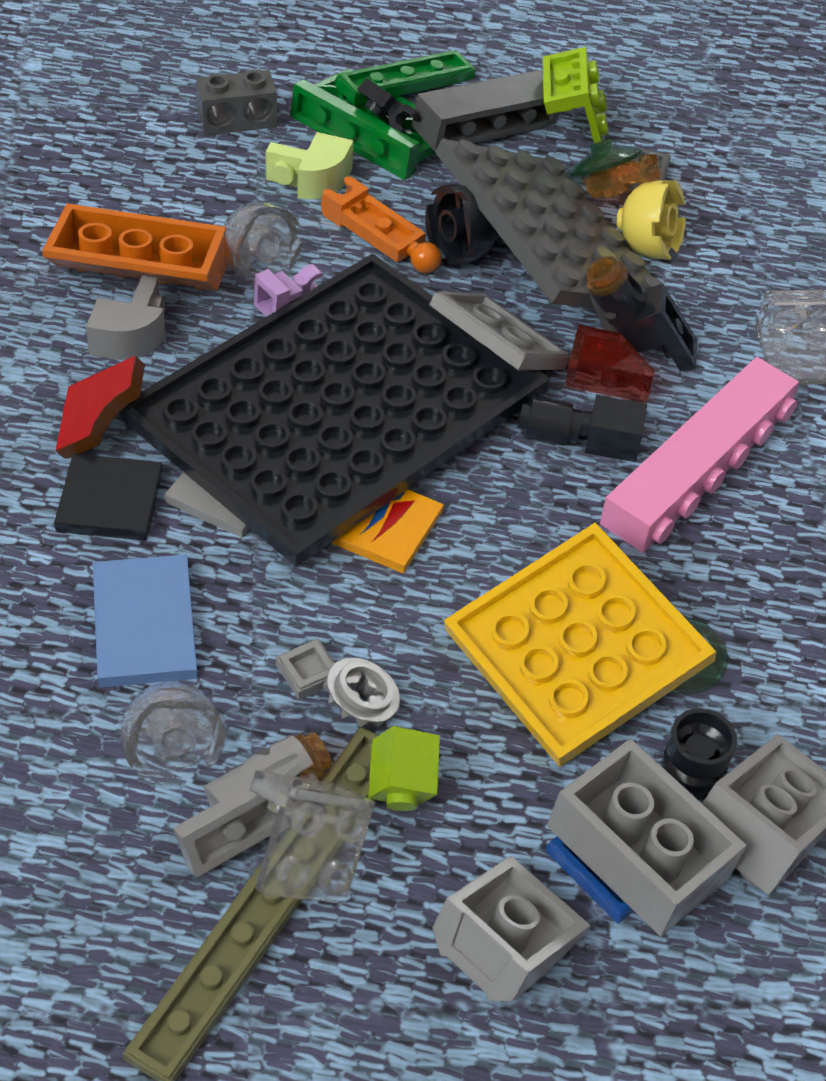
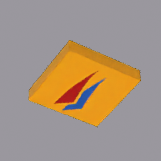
(393, 531)

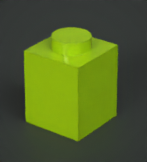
(404, 768)

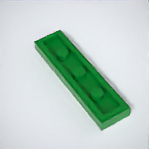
(408, 75)

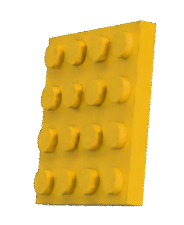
(579, 643)

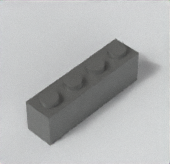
(483, 110)

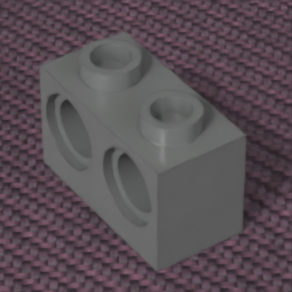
(236, 102)

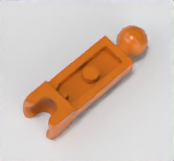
(380, 226)

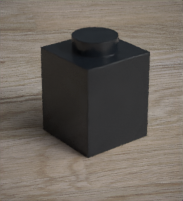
(614, 428)

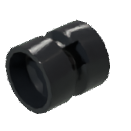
(699, 750)

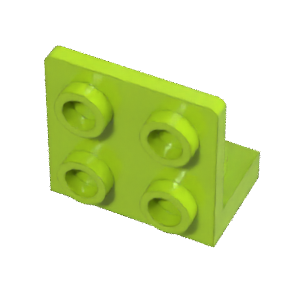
(572, 83)

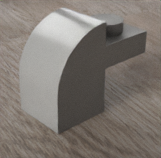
(125, 328)

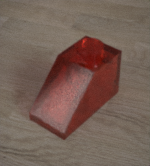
(608, 366)

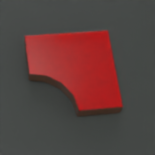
(95, 403)

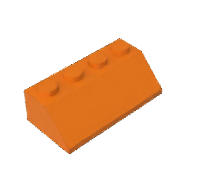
(138, 246)

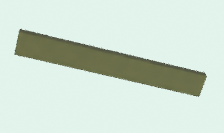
(228, 953)

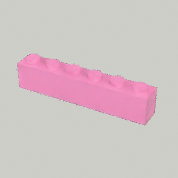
(699, 455)

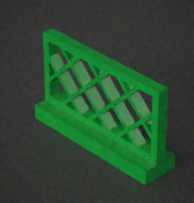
(326, 111)

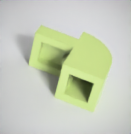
(311, 170)

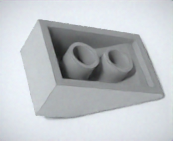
(775, 808)

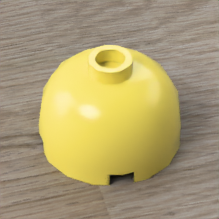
(652, 218)

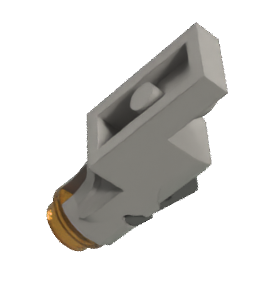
(238, 815)

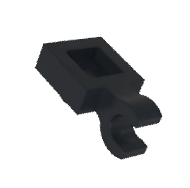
(382, 103)

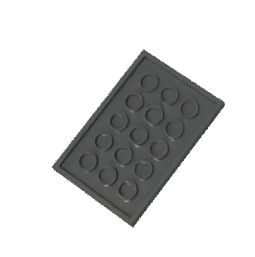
(541, 218)

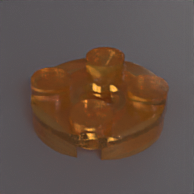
(615, 179)

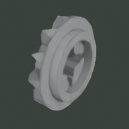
(374, 684)

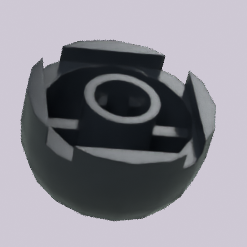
(458, 225)

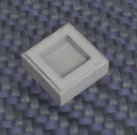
(305, 668)

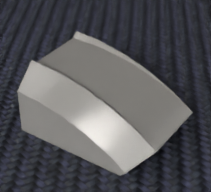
(506, 930)

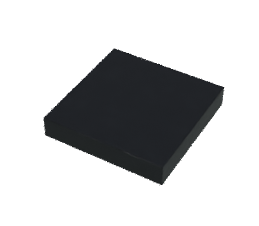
(108, 497)

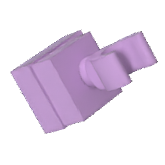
(277, 290)

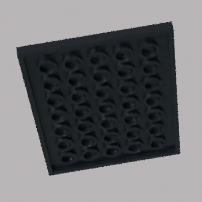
(330, 407)

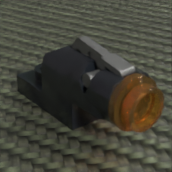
(640, 315)

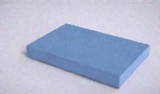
(143, 621)

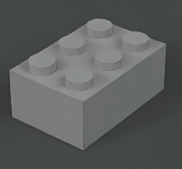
(645, 836)

